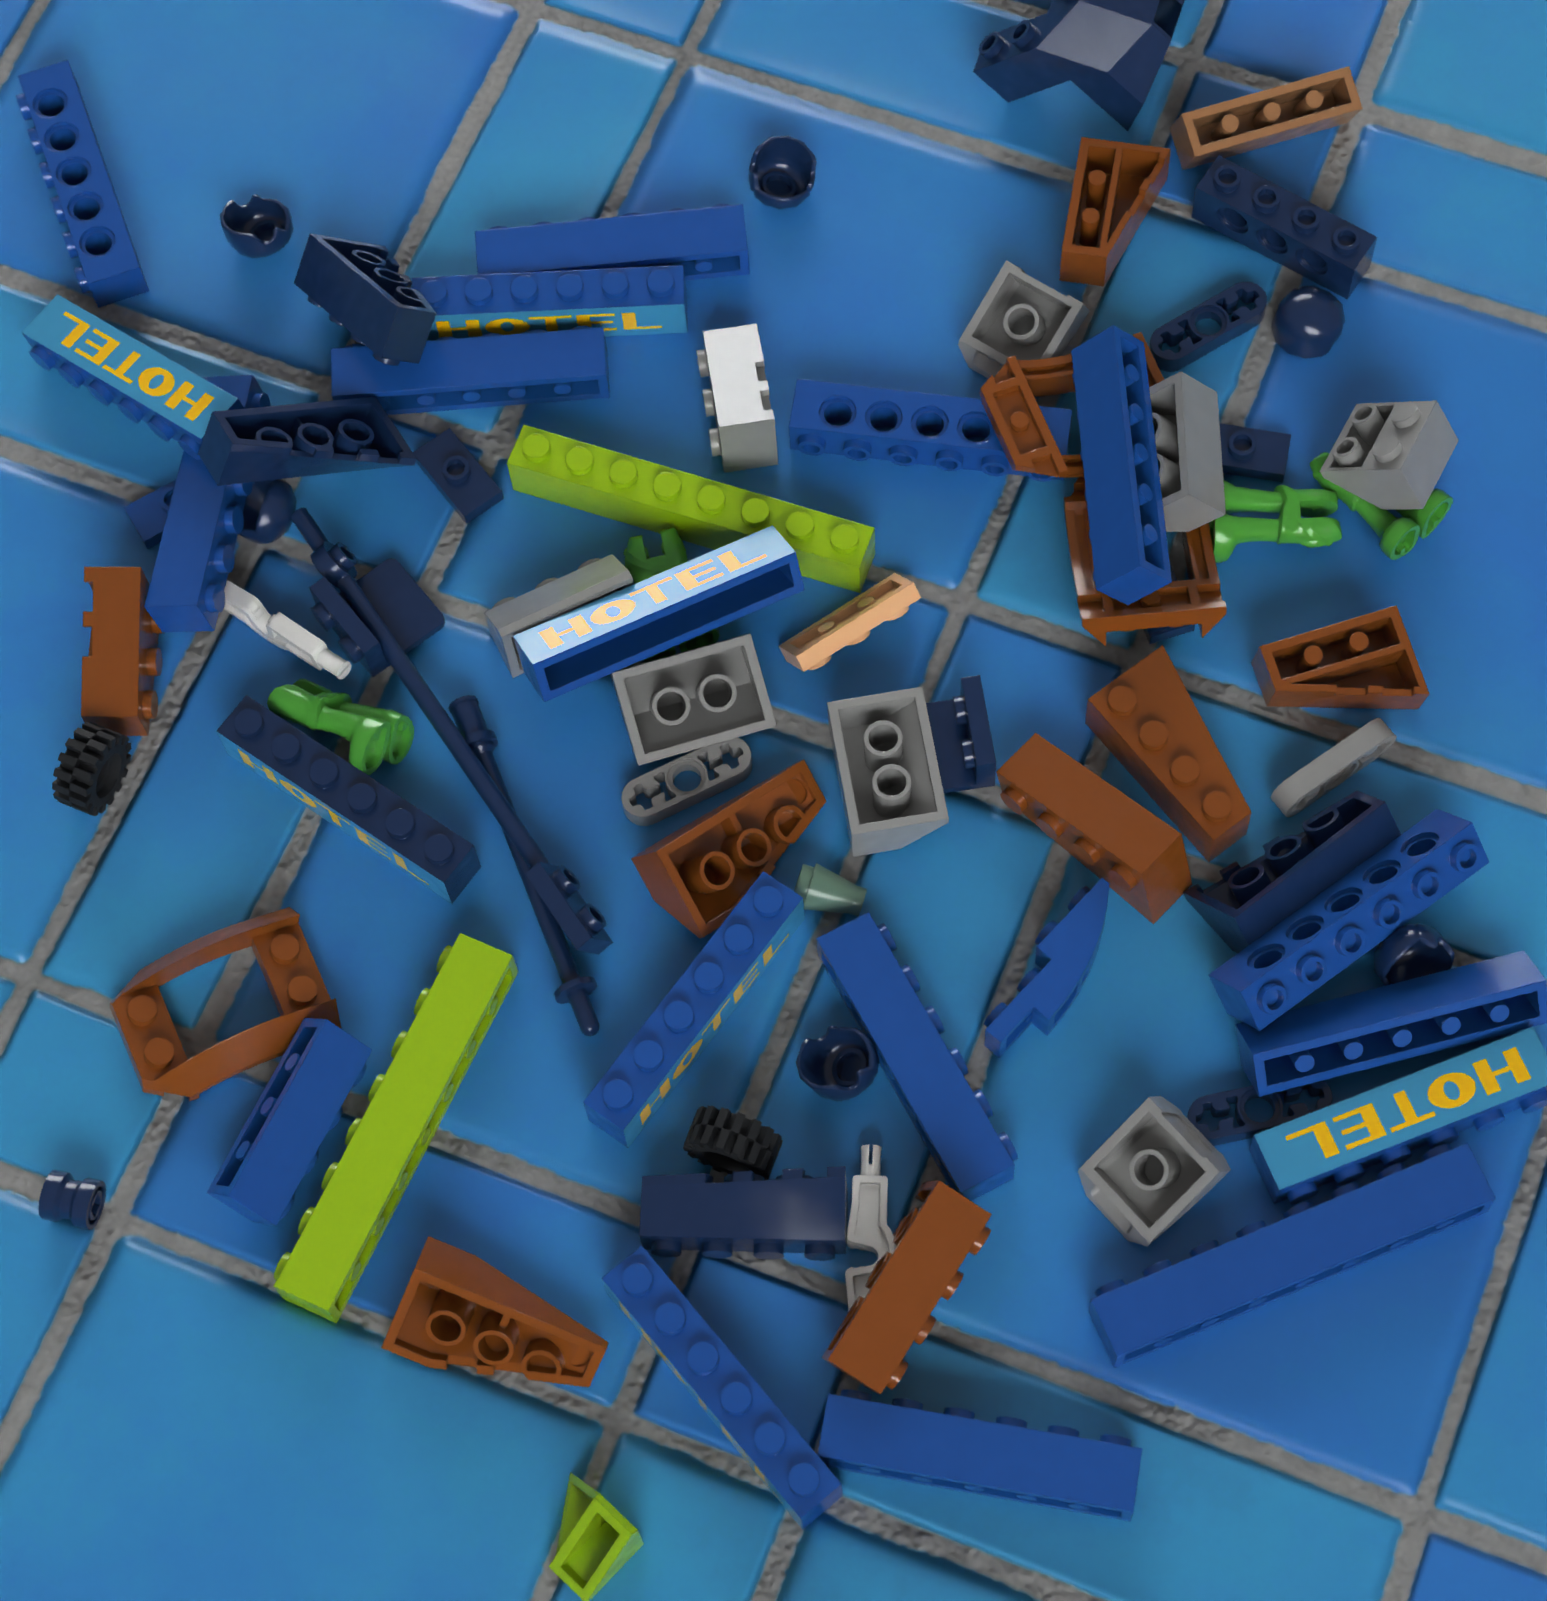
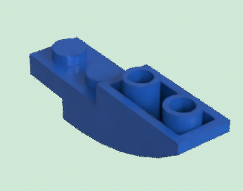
(1066, 958)

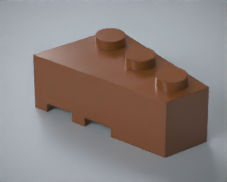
(1107, 205)
(121, 652)
(1344, 666)

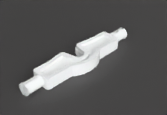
(283, 631)
(867, 1221)

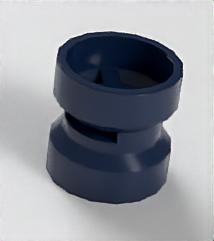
(72, 1199)

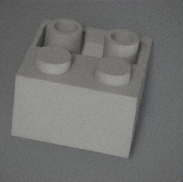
(1392, 453)

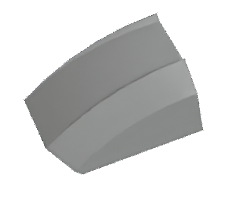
(1019, 320)
(1151, 1171)

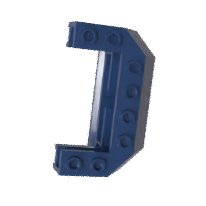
(1097, 44)

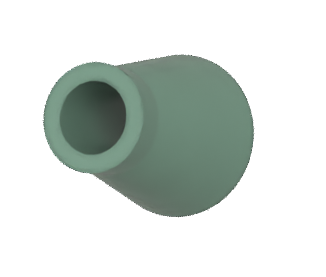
(828, 891)

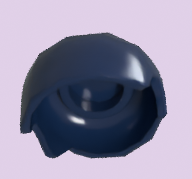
(782, 172)
(257, 227)
(1308, 322)
(268, 511)
(1412, 953)
(838, 1063)

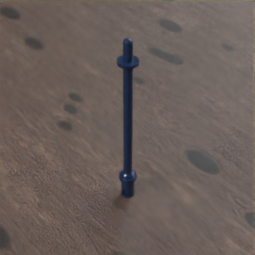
(574, 987)

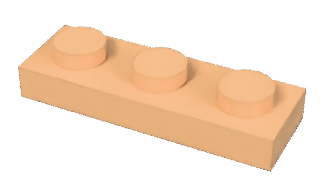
(850, 623)

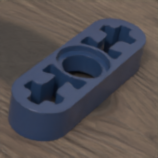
(1217, 309)
(1219, 1107)

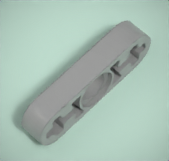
(1333, 767)
(650, 782)

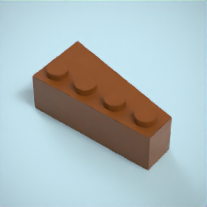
(1168, 750)
(1098, 826)
(908, 1287)

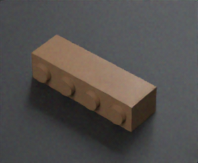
(1265, 117)

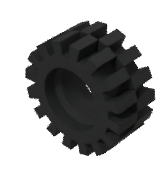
(91, 768)
(732, 1142)

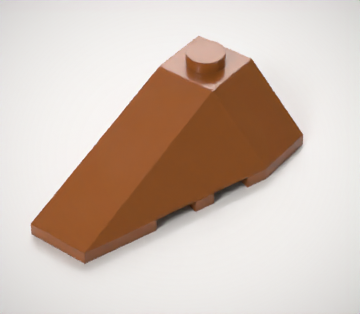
(718, 857)
(480, 1318)

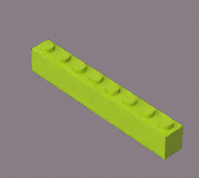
(698, 507)
(396, 1128)

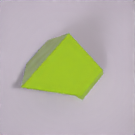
(592, 1540)

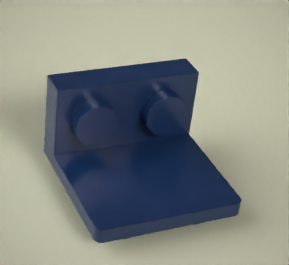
(963, 739)

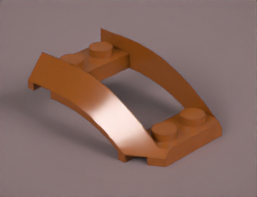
(1018, 419)
(1173, 605)
(290, 978)

